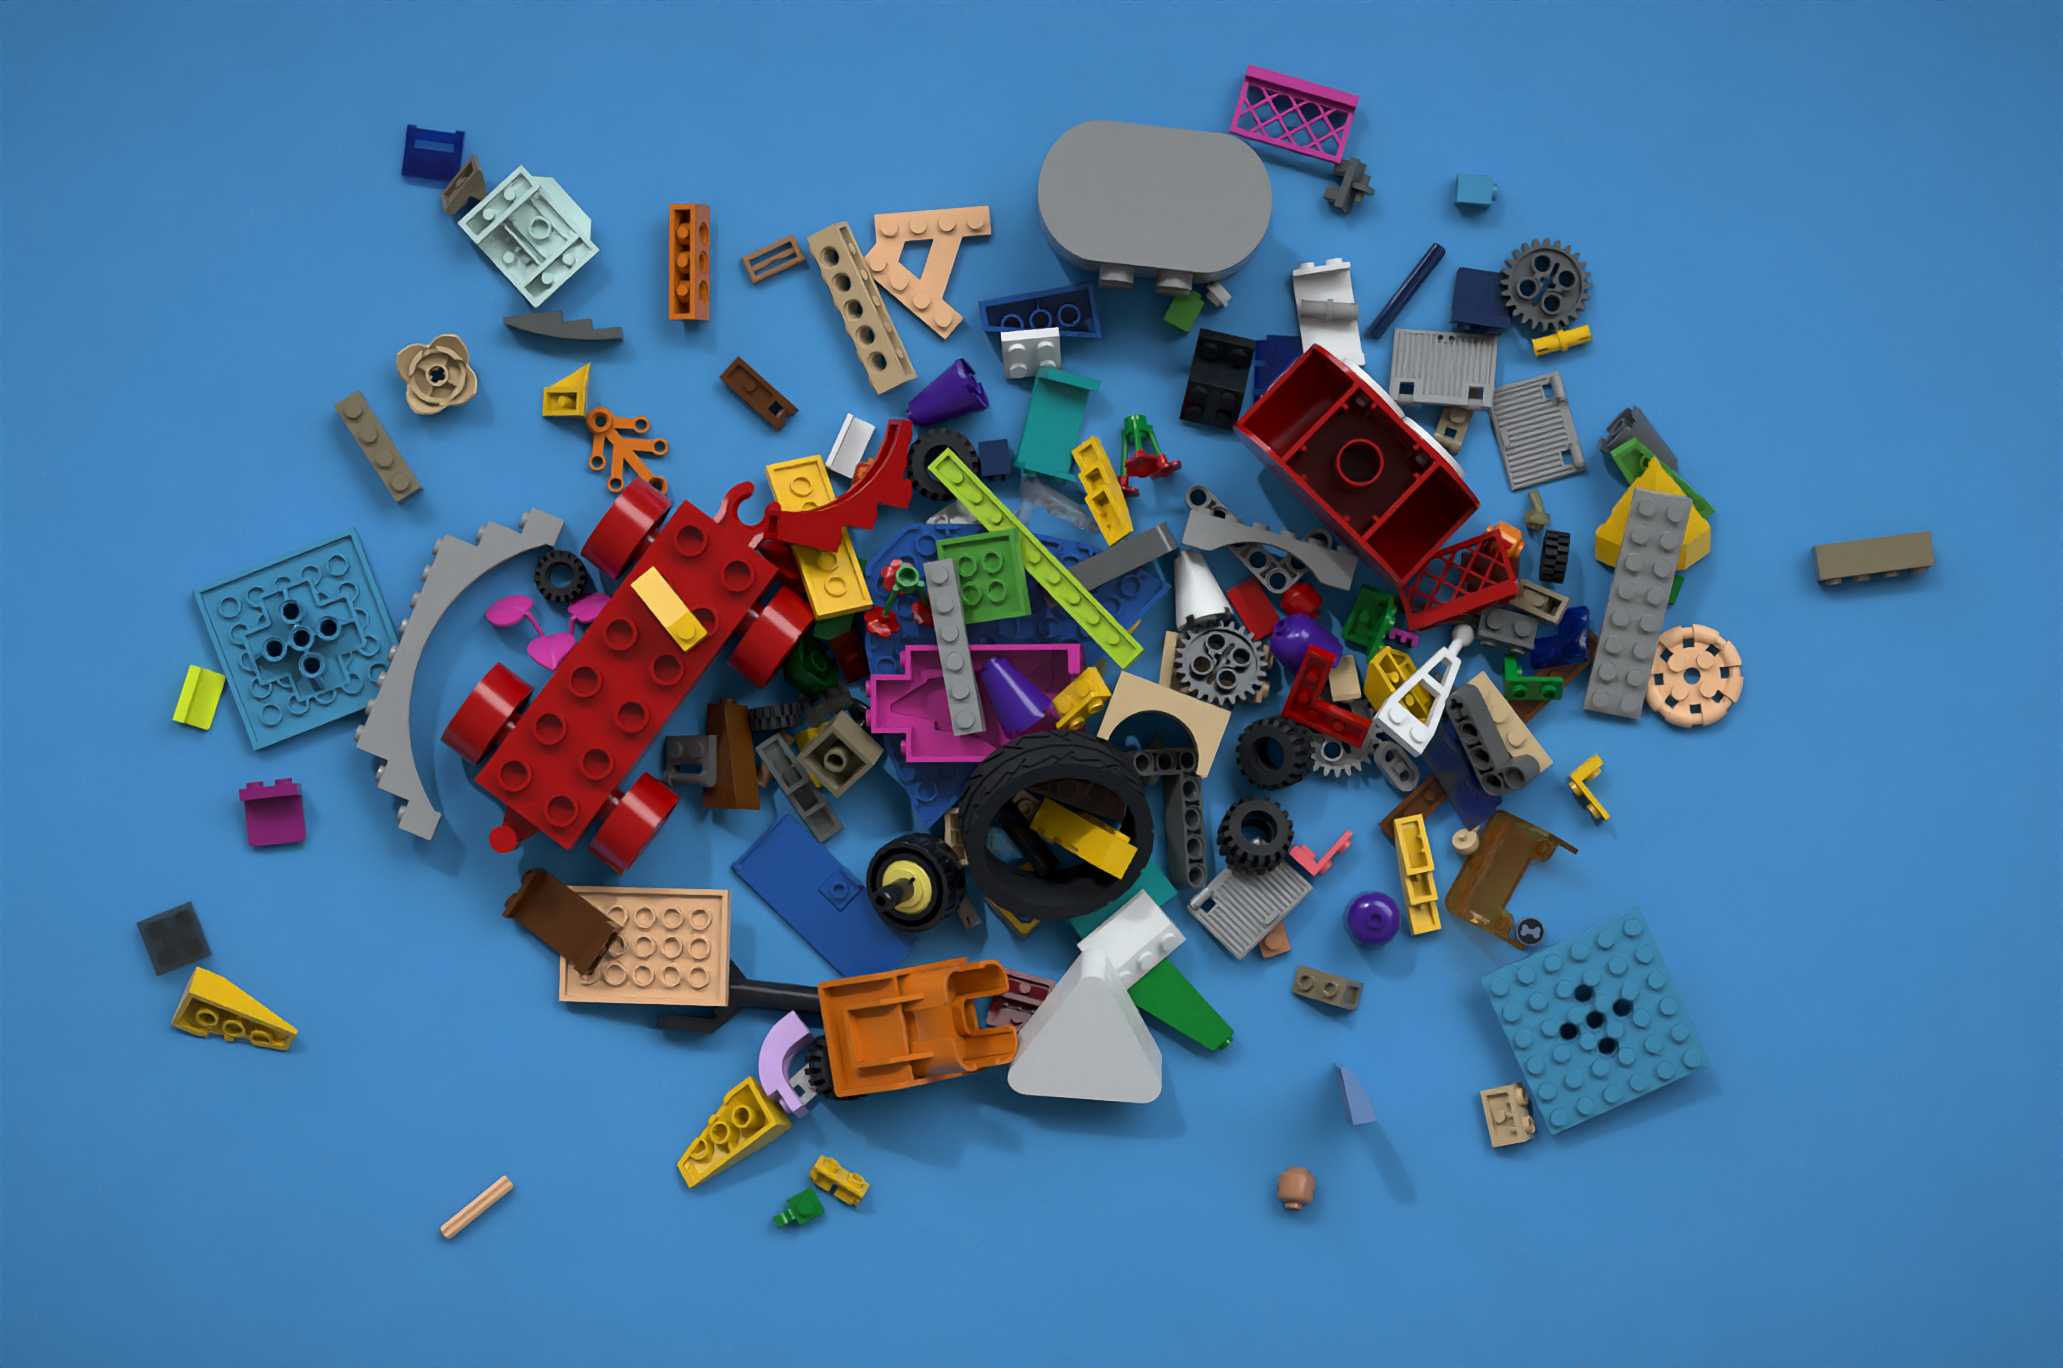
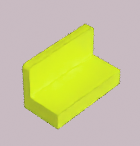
(199, 697)

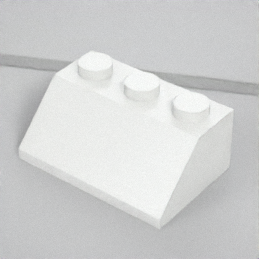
(1135, 938)

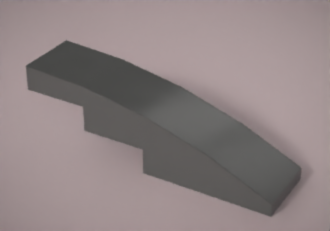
(553, 326)
(799, 787)

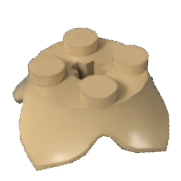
(415, 368)

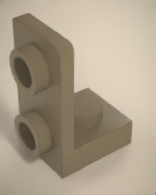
(1327, 987)

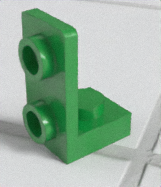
(1528, 688)

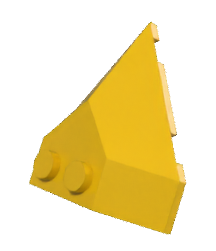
(1609, 536)

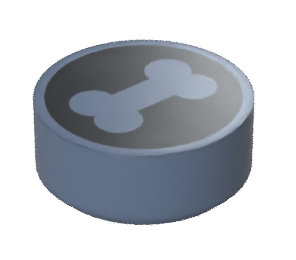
(1530, 931)

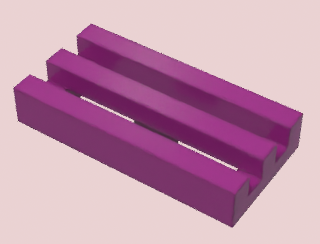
(1403, 636)

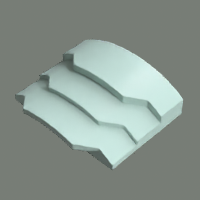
(532, 233)

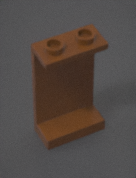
(562, 919)

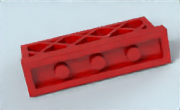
(1469, 603)

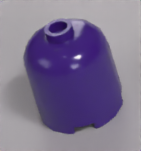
(1294, 635)
(1371, 918)

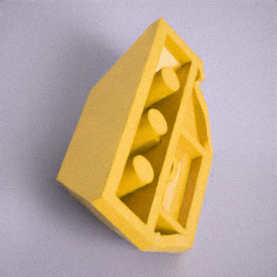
(1386, 674)

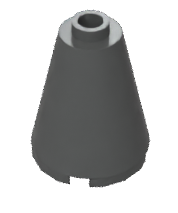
(1635, 424)

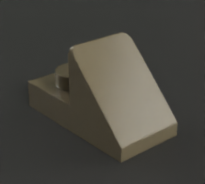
(466, 183)
(1541, 603)

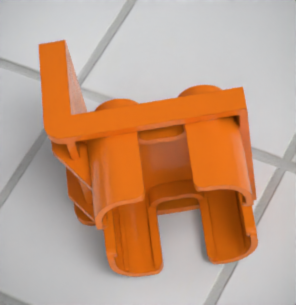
(912, 1025)

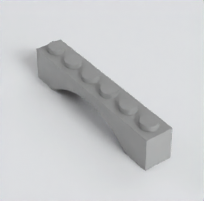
(1327, 565)
(953, 647)

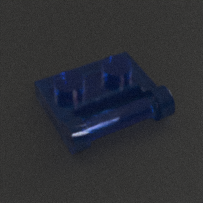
(432, 163)

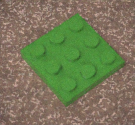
(989, 574)

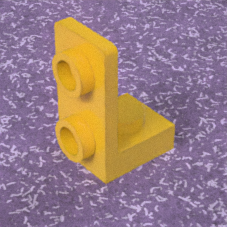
(1588, 771)

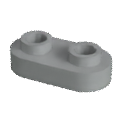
(1395, 763)

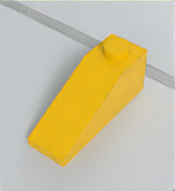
(670, 609)

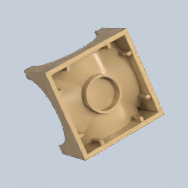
(1199, 719)

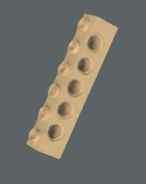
(875, 315)

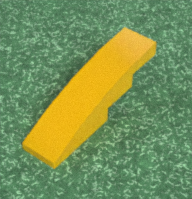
(1103, 490)
(1416, 874)

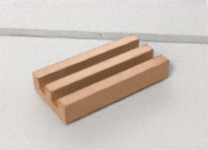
(795, 249)

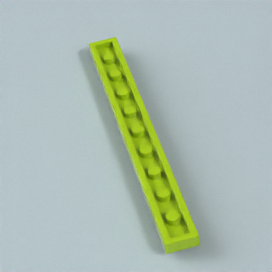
(1038, 560)

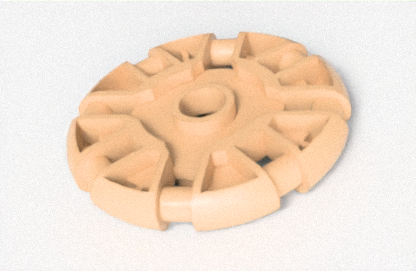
(1709, 676)

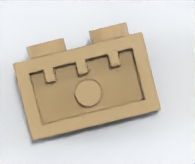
(1507, 1114)

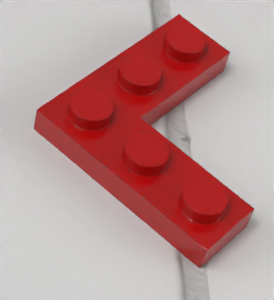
(1306, 707)

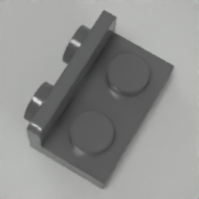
(1507, 630)

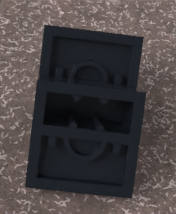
(1217, 379)

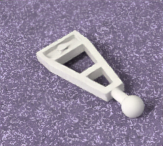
(1400, 722)

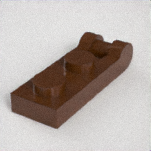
(757, 392)

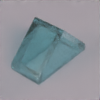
(1001, 845)

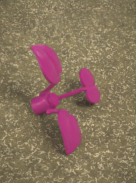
(546, 650)

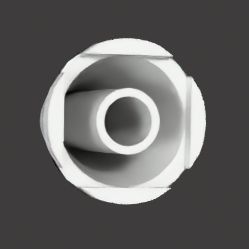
(1197, 593)

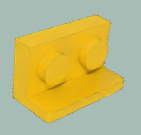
(1081, 699)

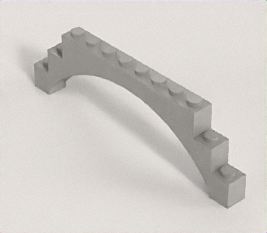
(452, 572)

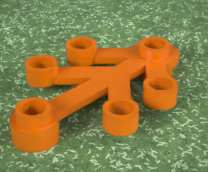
(623, 447)

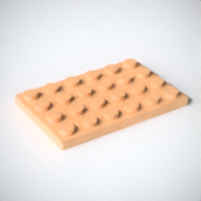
(668, 952)

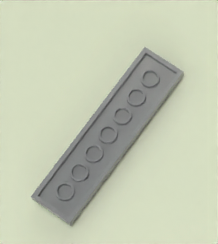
(1637, 603)

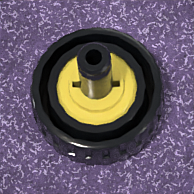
(915, 882)

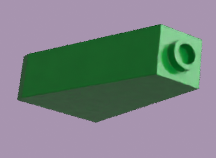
(1176, 1002)

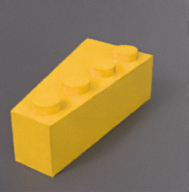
(1085, 837)

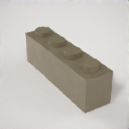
(379, 447)
(1873, 556)

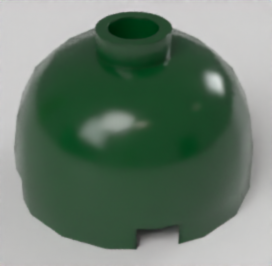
(809, 667)

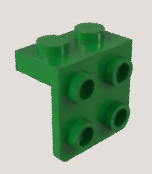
(1370, 619)

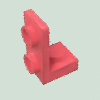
(1305, 856)

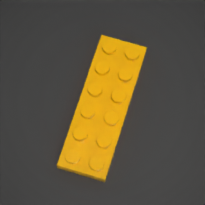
(830, 579)

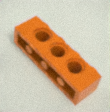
(689, 262)

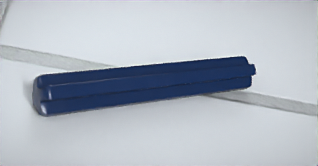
(1406, 291)

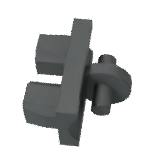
(1353, 185)

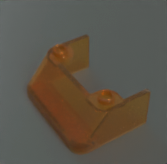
(1495, 870)

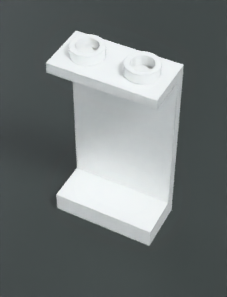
(1321, 284)

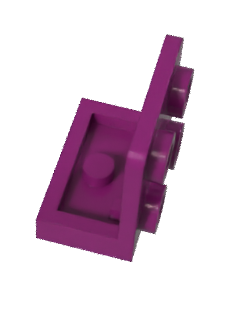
(274, 812)

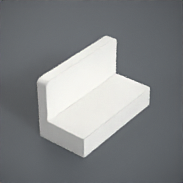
(849, 446)

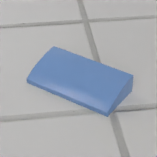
(1354, 1097)

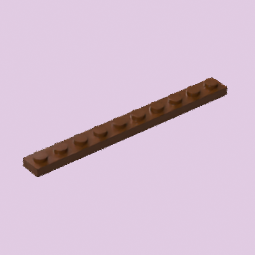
(1429, 794)

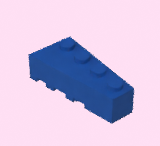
(1066, 307)

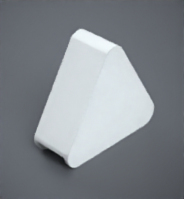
(1088, 1040)

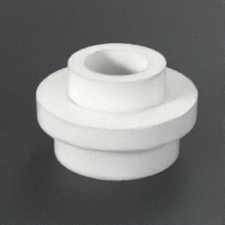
(1218, 295)

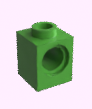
(1184, 312)

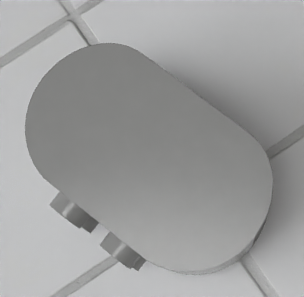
(1153, 204)

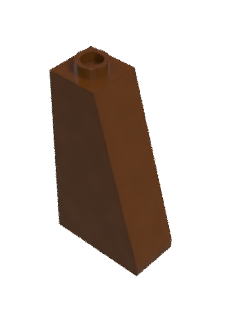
(736, 769)

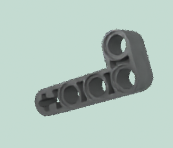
(1484, 745)

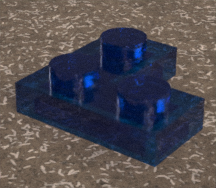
(1567, 647)

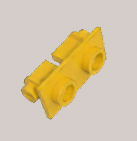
(829, 1172)

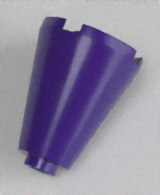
(948, 397)
(1013, 696)

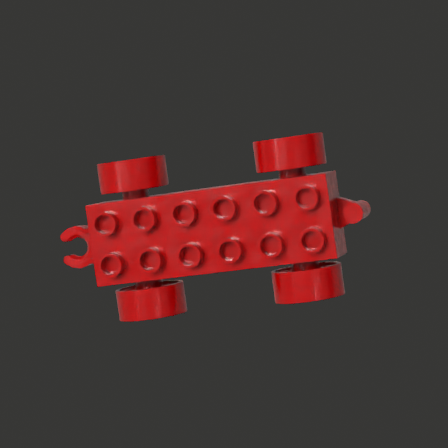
(627, 677)

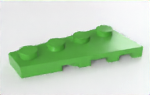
(1633, 461)

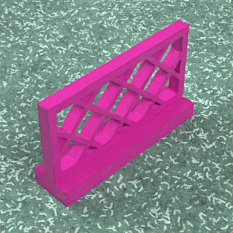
(1298, 90)

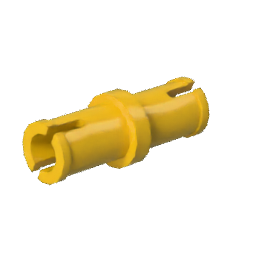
(1561, 340)

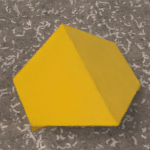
(568, 396)

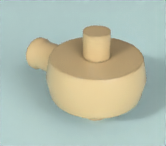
(1465, 841)

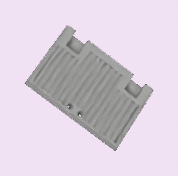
(1443, 368)
(1535, 431)
(1248, 904)

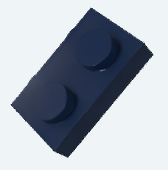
(1478, 302)

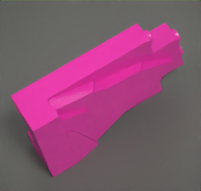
(920, 708)

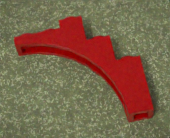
(855, 509)

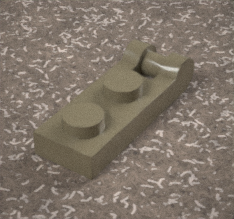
(1457, 420)

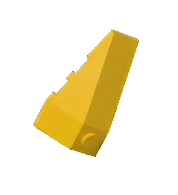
(222, 1008)
(737, 1129)

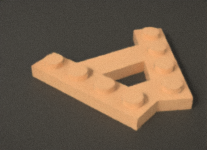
(946, 230)

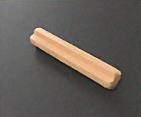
(476, 1207)

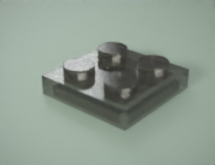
(174, 938)

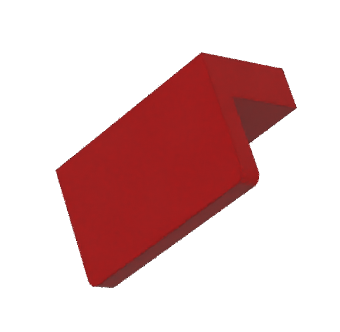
(783, 559)
(1253, 608)

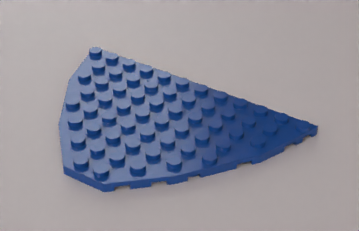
(1127, 598)

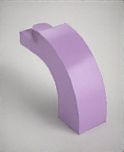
(775, 1058)

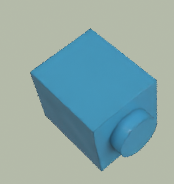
(1475, 190)

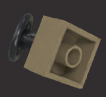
(842, 750)

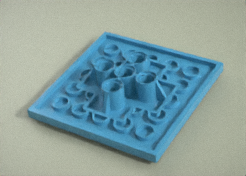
(248, 614)
(1571, 1074)

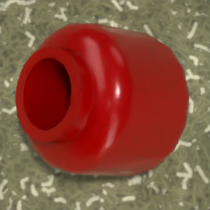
(1302, 599)

